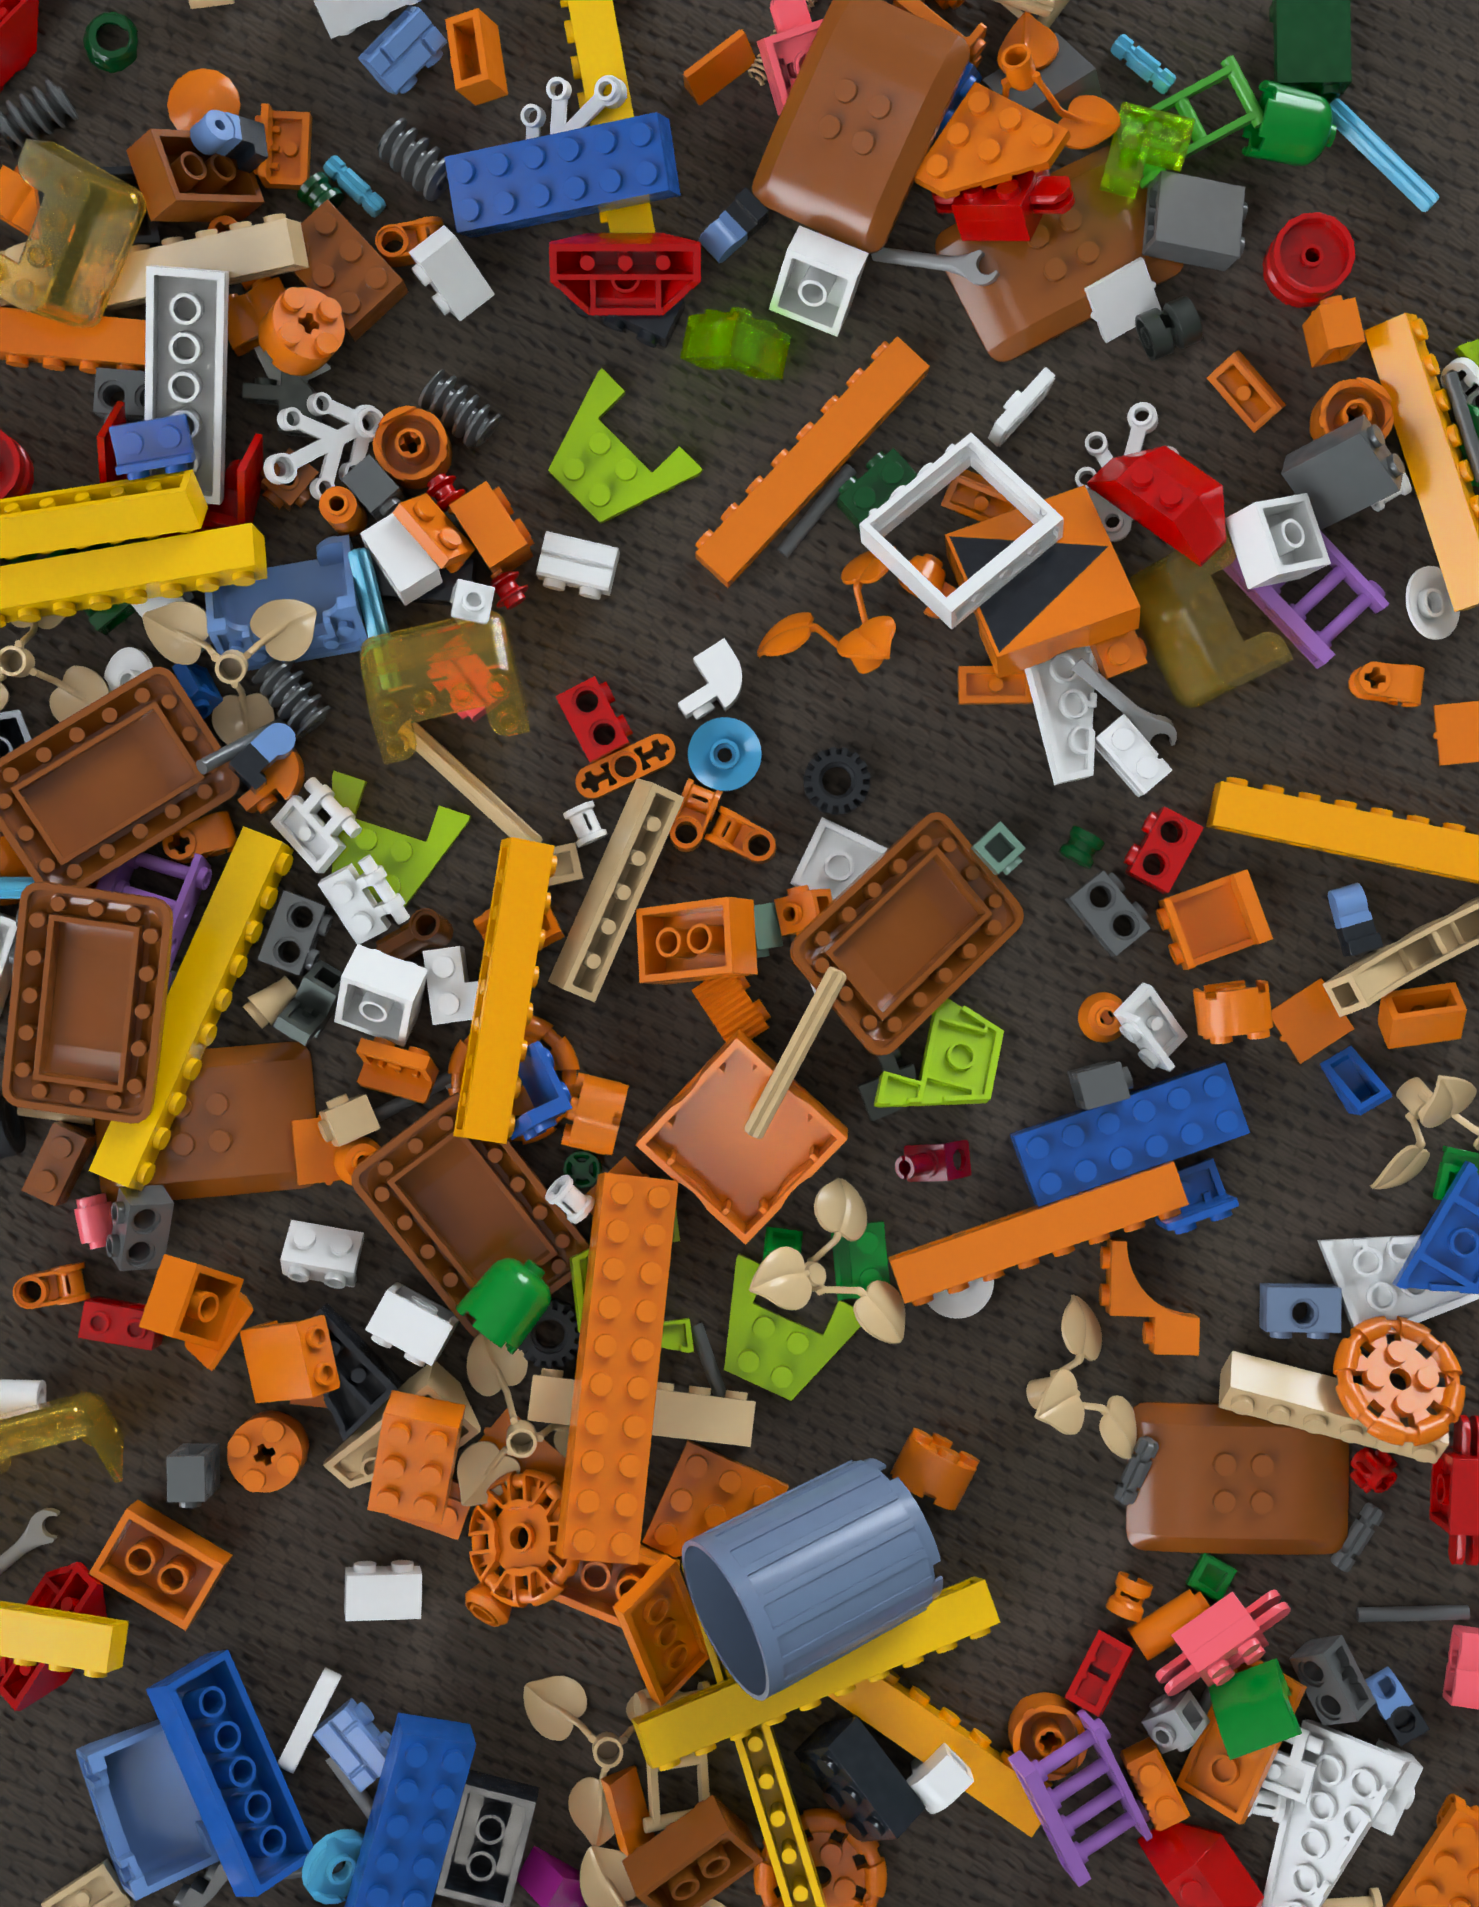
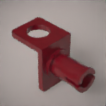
(933, 1162)

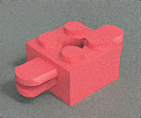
(786, 50)
(1221, 1641)

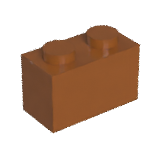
(59, 1163)

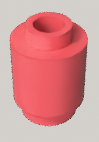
(94, 1220)

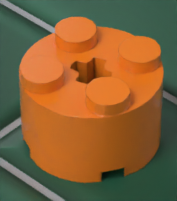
(302, 331)
(1355, 398)
(392, 452)
(1233, 1010)
(595, 1114)
(934, 1469)
(261, 1471)
(1043, 1714)

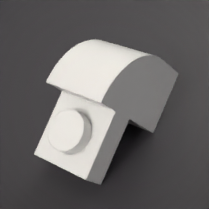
(723, 678)
(940, 1778)

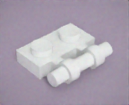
(308, 832)
(356, 905)
(1290, 1773)

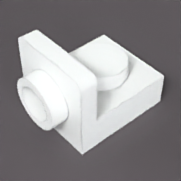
(471, 601)

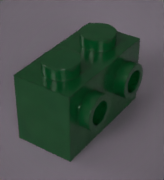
(875, 486)

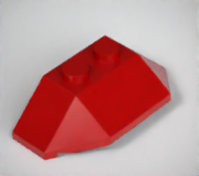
(17, 36)
(625, 271)
(1167, 499)
(63, 1589)
(1200, 1868)

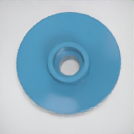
(722, 734)

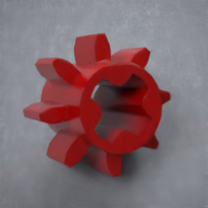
(1373, 1470)

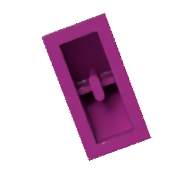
(550, 1880)

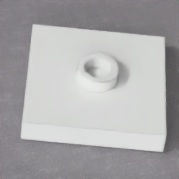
(1020, 406)

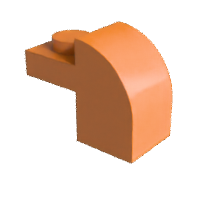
(282, 777)

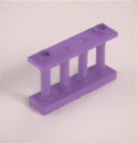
(1292, 617)
(195, 877)
(1047, 1800)

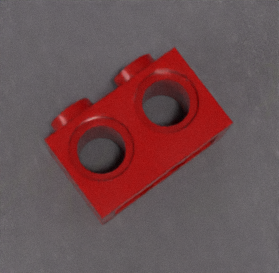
(587, 723)
(1170, 855)
(116, 1323)
(1099, 1673)

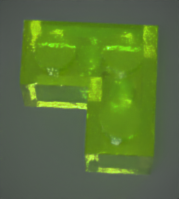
(1143, 139)
(736, 343)

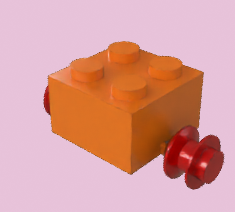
(495, 535)

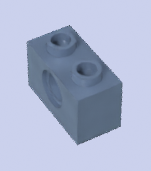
(1322, 1314)

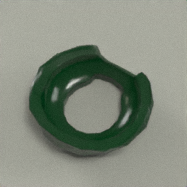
(111, 60)

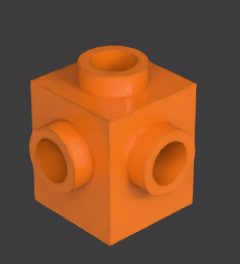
(800, 908)

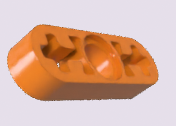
(604, 786)

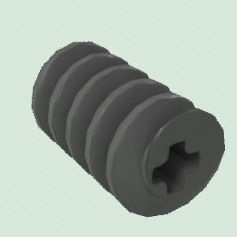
(35, 114)
(413, 160)
(458, 411)
(291, 696)

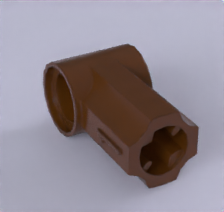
(411, 939)

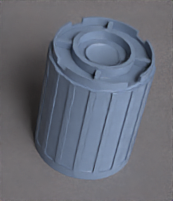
(811, 1575)

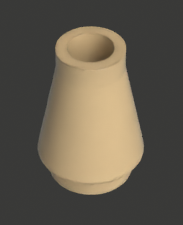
(270, 1002)

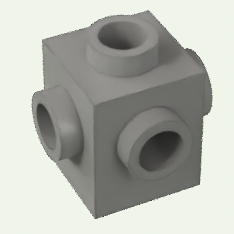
(1175, 1721)

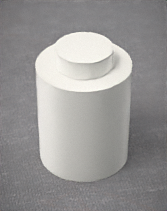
(21, 1394)

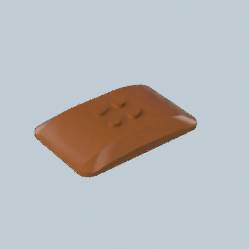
(860, 121)
(1045, 278)
(110, 781)
(908, 932)
(87, 1002)
(235, 1124)
(464, 1207)
(1237, 1485)

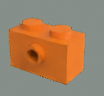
(476, 57)
(1333, 331)
(1422, 1015)

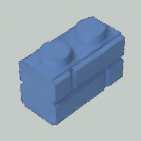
(403, 51)
(354, 1743)

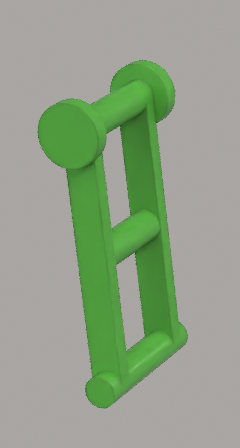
(1182, 104)

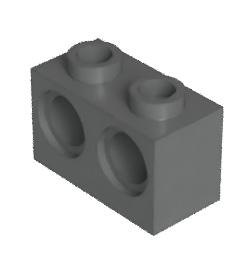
(109, 382)
(373, 488)
(1101, 919)
(286, 929)
(1100, 1084)
(146, 1229)
(193, 1473)
(1332, 1680)

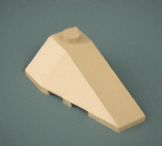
(356, 1457)

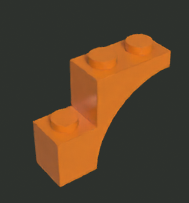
(1167, 1330)

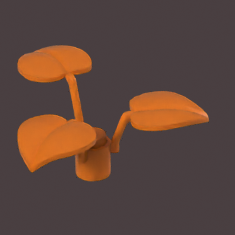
(1034, 47)
(864, 645)

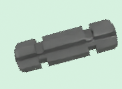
(1136, 1470)
(1358, 1537)

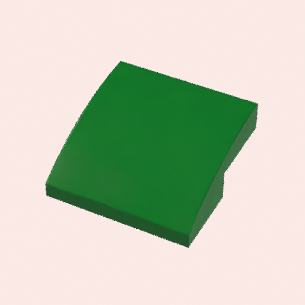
(1254, 1709)

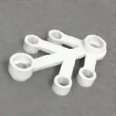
(559, 106)
(329, 441)
(1103, 456)

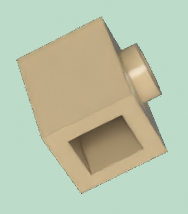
(347, 1119)

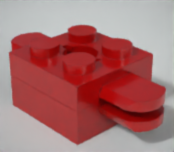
(1010, 208)
(1456, 1492)

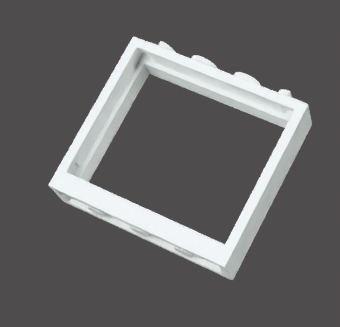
(996, 573)

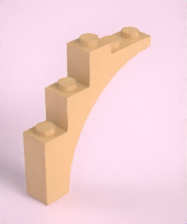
(1404, 960)

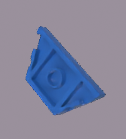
(1449, 1246)

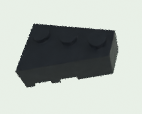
(362, 1375)

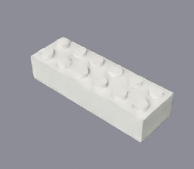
(189, 363)

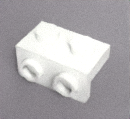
(1150, 1026)
(321, 1254)

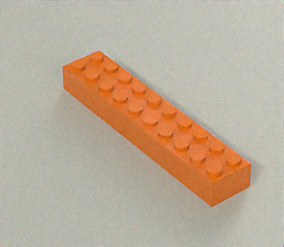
(617, 1369)

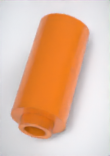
(343, 511)
(1155, 1630)

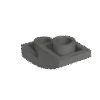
(202, 1889)

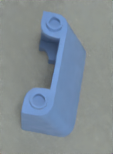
(320, 582)
(145, 1809)

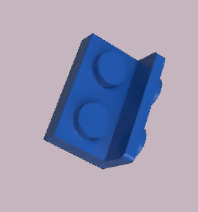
(152, 445)

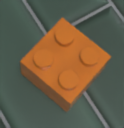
(191, 1302)

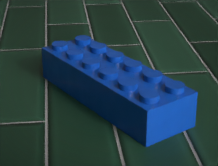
(563, 175)
(1129, 1135)
(231, 1773)
(412, 1813)

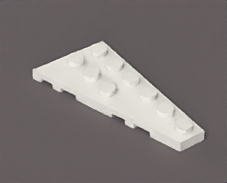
(1065, 714)
(1366, 1275)
(1324, 1833)

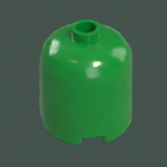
(1293, 126)
(507, 1302)

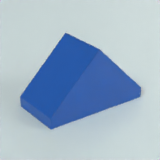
(1355, 1082)

